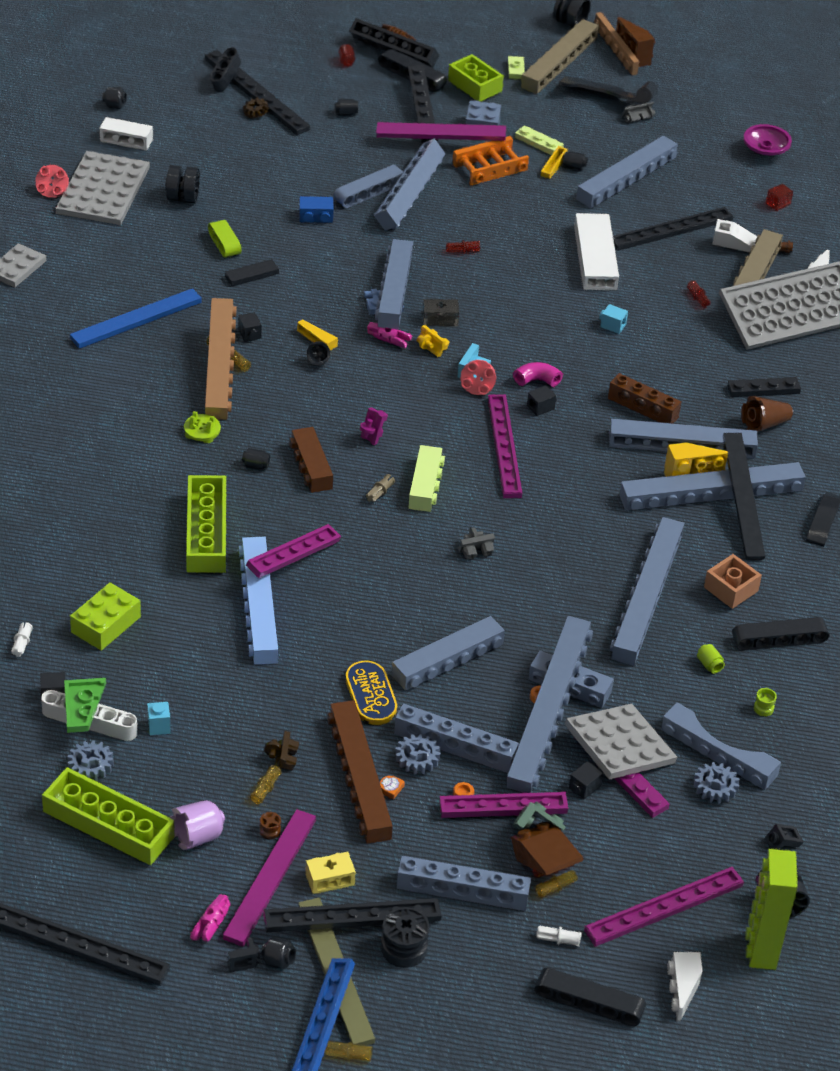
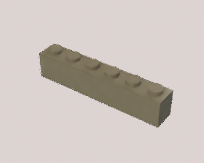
(760, 259)

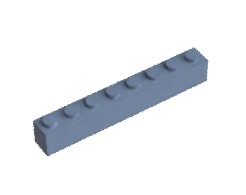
(626, 171)
(409, 185)
(394, 284)
(659, 435)

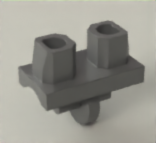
(475, 541)

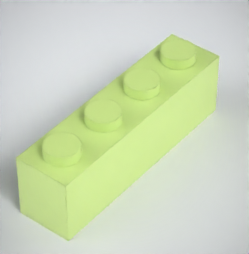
(425, 478)

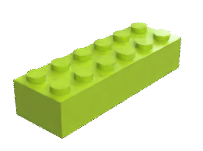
(206, 524)
(108, 816)
(771, 909)

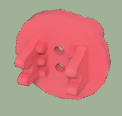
(44, 179)
(475, 384)

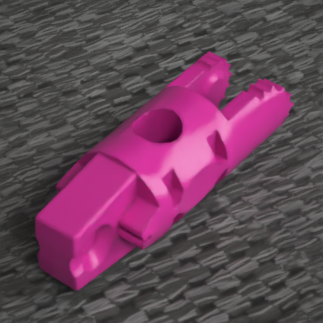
(389, 335)
(211, 919)

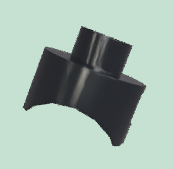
(318, 353)

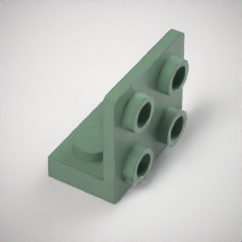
(526, 817)

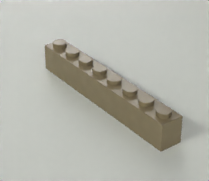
(559, 56)

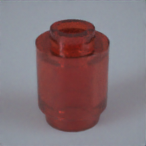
(346, 55)

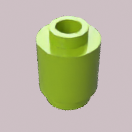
(710, 658)

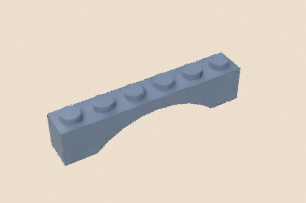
(754, 766)

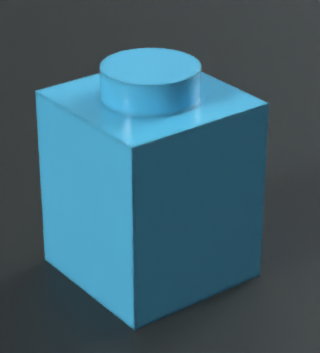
(613, 318)
(158, 718)

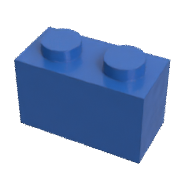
(316, 209)

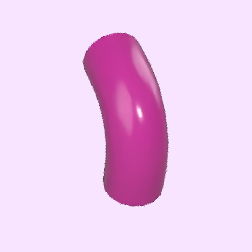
(537, 371)

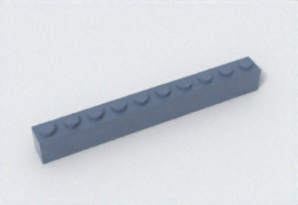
(708, 486)
(647, 592)
(549, 705)

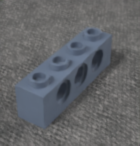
(589, 685)

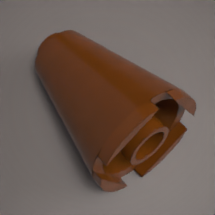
(764, 413)

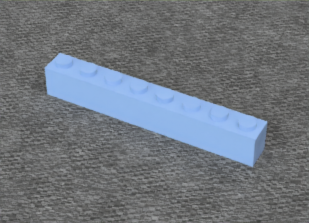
(258, 605)

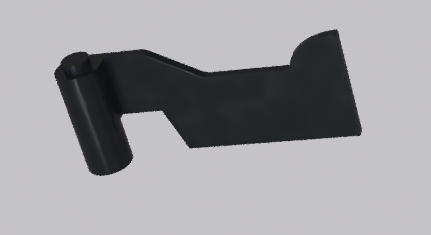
(643, 95)

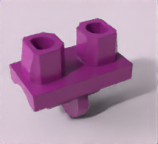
(373, 424)

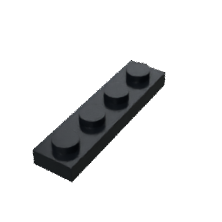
(763, 387)

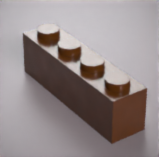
(311, 459)

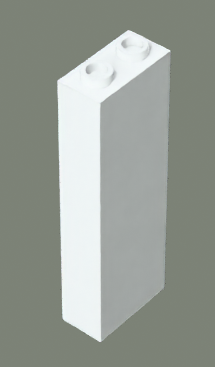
(596, 252)

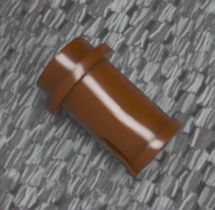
(786, 247)

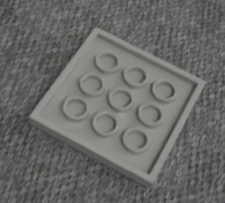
(620, 741)

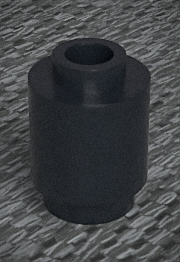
(346, 106)
(575, 160)
(256, 458)

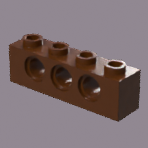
(644, 399)

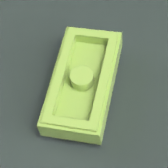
(515, 67)

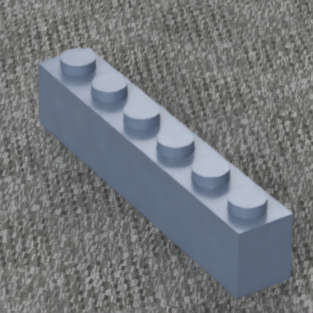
(447, 653)

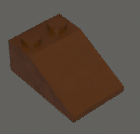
(637, 39)
(545, 849)

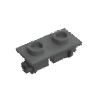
(632, 113)

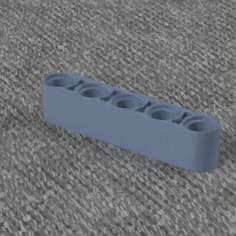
(367, 187)

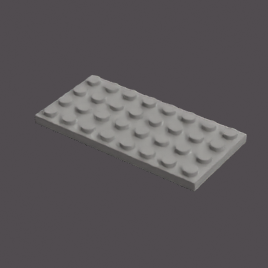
(785, 305)

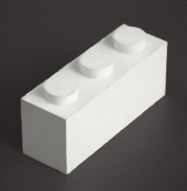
(126, 133)

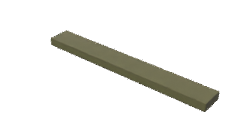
(351, 1009)

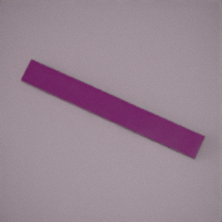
(441, 131)
(504, 446)
(269, 878)
(663, 906)

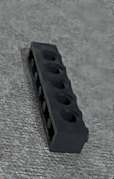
(386, 39)

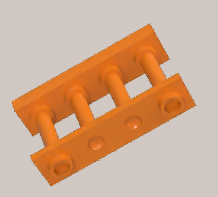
(488, 150)

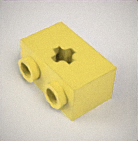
(330, 872)

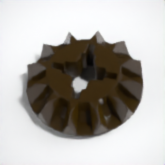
(260, 110)

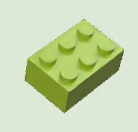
(475, 78)
(105, 616)

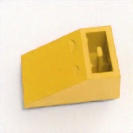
(692, 459)

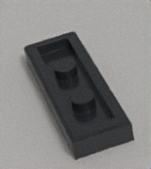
(251, 272)

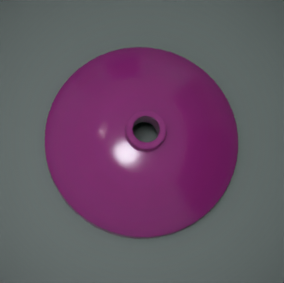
(767, 139)

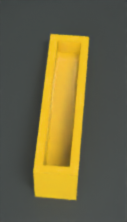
(554, 162)
(316, 334)

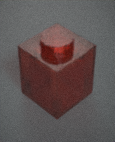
(779, 197)

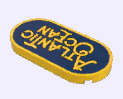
(371, 692)

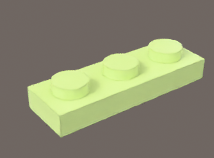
(537, 140)

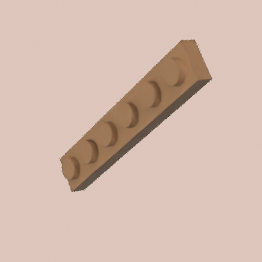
(617, 44)

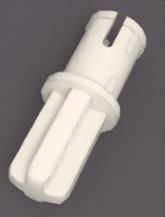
(21, 639)
(559, 935)

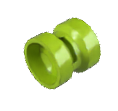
(765, 702)

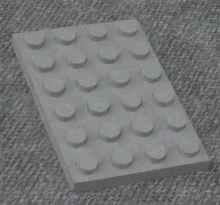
(103, 188)

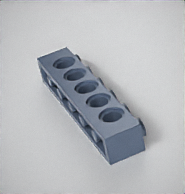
(457, 738)
(463, 883)

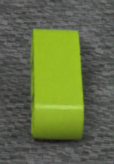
(224, 238)

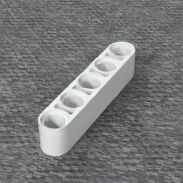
(105, 721)

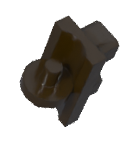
(280, 750)

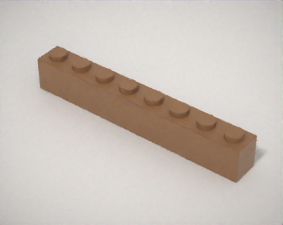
(220, 358)

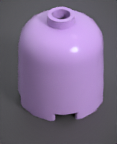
(197, 823)

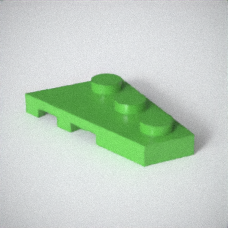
(82, 702)

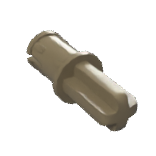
(380, 488)

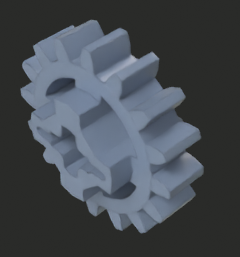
(417, 754)
(91, 760)
(716, 782)

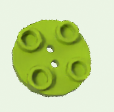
(202, 427)

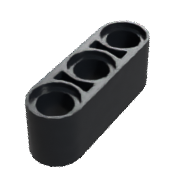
(225, 69)

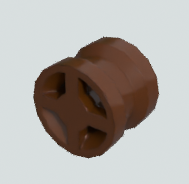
(268, 820)

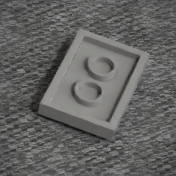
(19, 264)

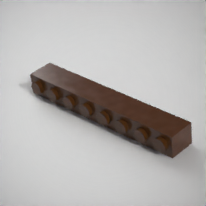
(360, 772)

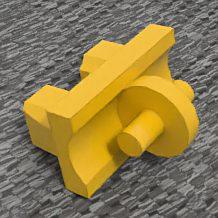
(432, 341)

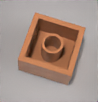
(732, 581)

